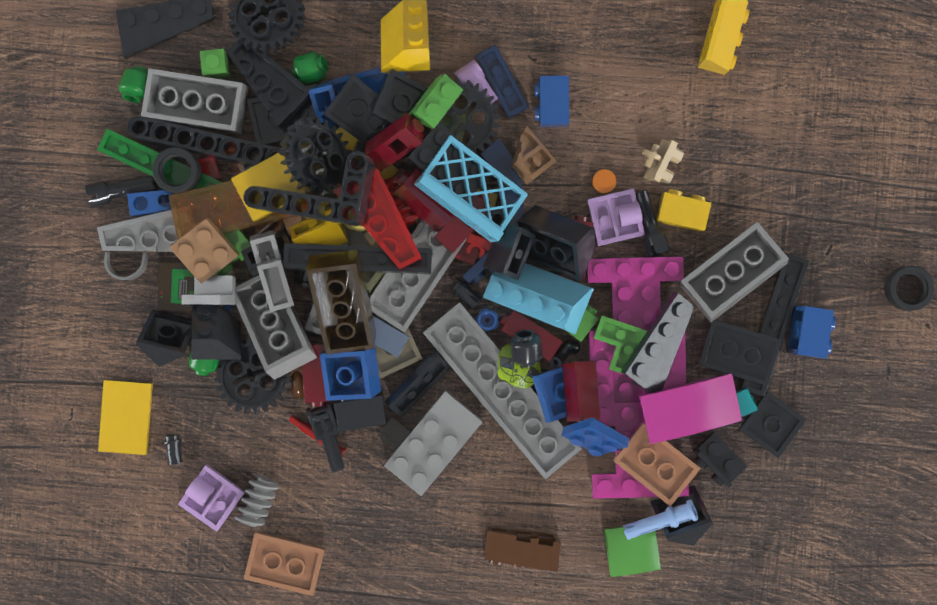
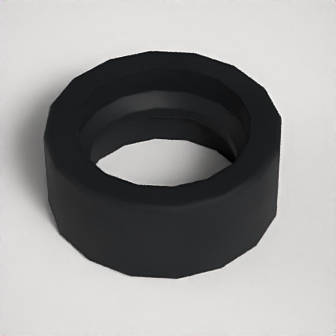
(160, 162)
(927, 284)

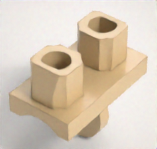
(658, 160)

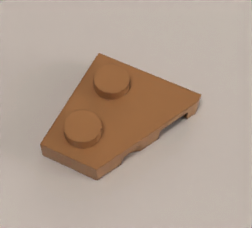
(531, 157)

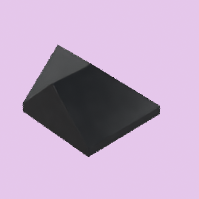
(165, 337)
(689, 531)

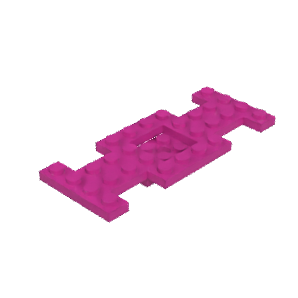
(635, 303)

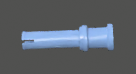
(671, 517)

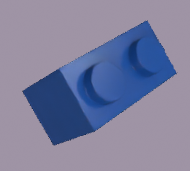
(553, 101)

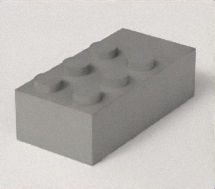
(195, 101)
(734, 272)
(275, 334)
(433, 442)

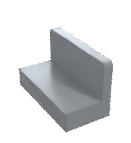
(214, 291)

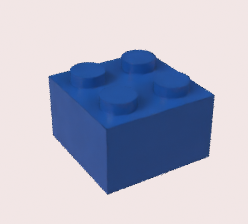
(811, 331)
(350, 375)

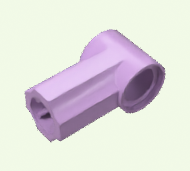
(473, 72)

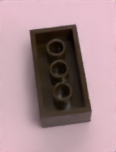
(341, 301)

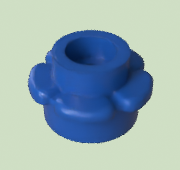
(492, 324)

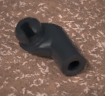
(564, 352)

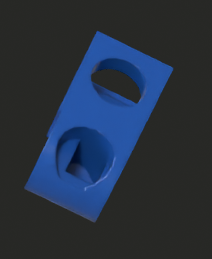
(148, 202)

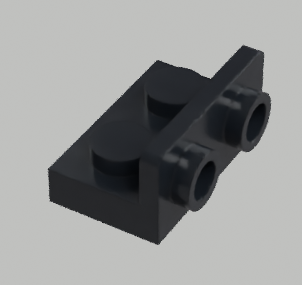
(719, 459)

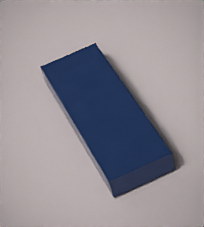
(501, 81)

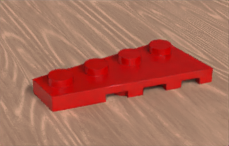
(386, 223)

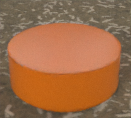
(604, 181)

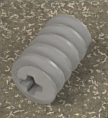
(258, 501)

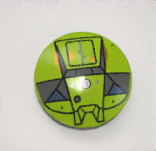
(513, 372)

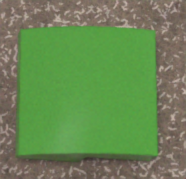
(632, 555)

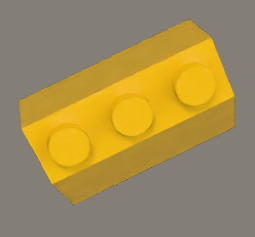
(723, 36)
(405, 37)

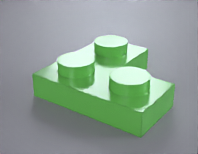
(623, 336)

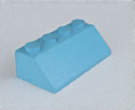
(541, 296)

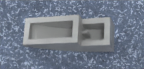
(271, 270)

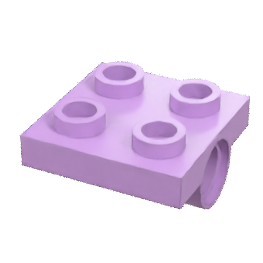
(616, 217)
(211, 497)

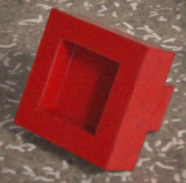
(479, 241)

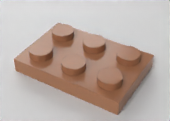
(656, 465)
(284, 563)

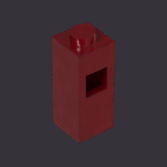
(395, 141)
(423, 205)
(456, 230)
(515, 322)
(313, 379)
(581, 391)

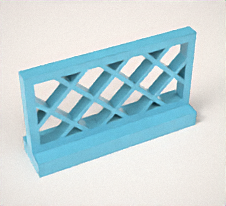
(458, 206)

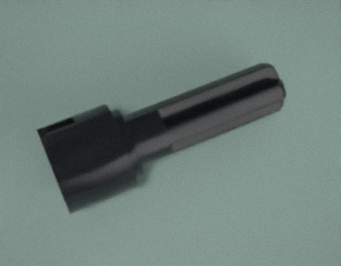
(107, 192)
(654, 240)

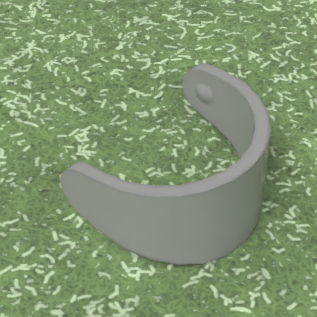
(109, 269)

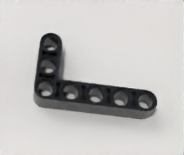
(317, 204)

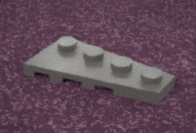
(143, 233)

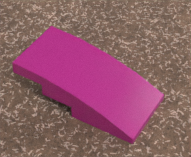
(690, 408)

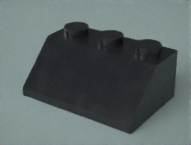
(559, 242)

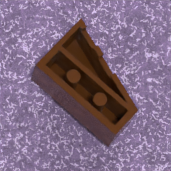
(522, 548)

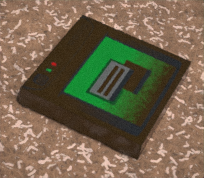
(173, 282)

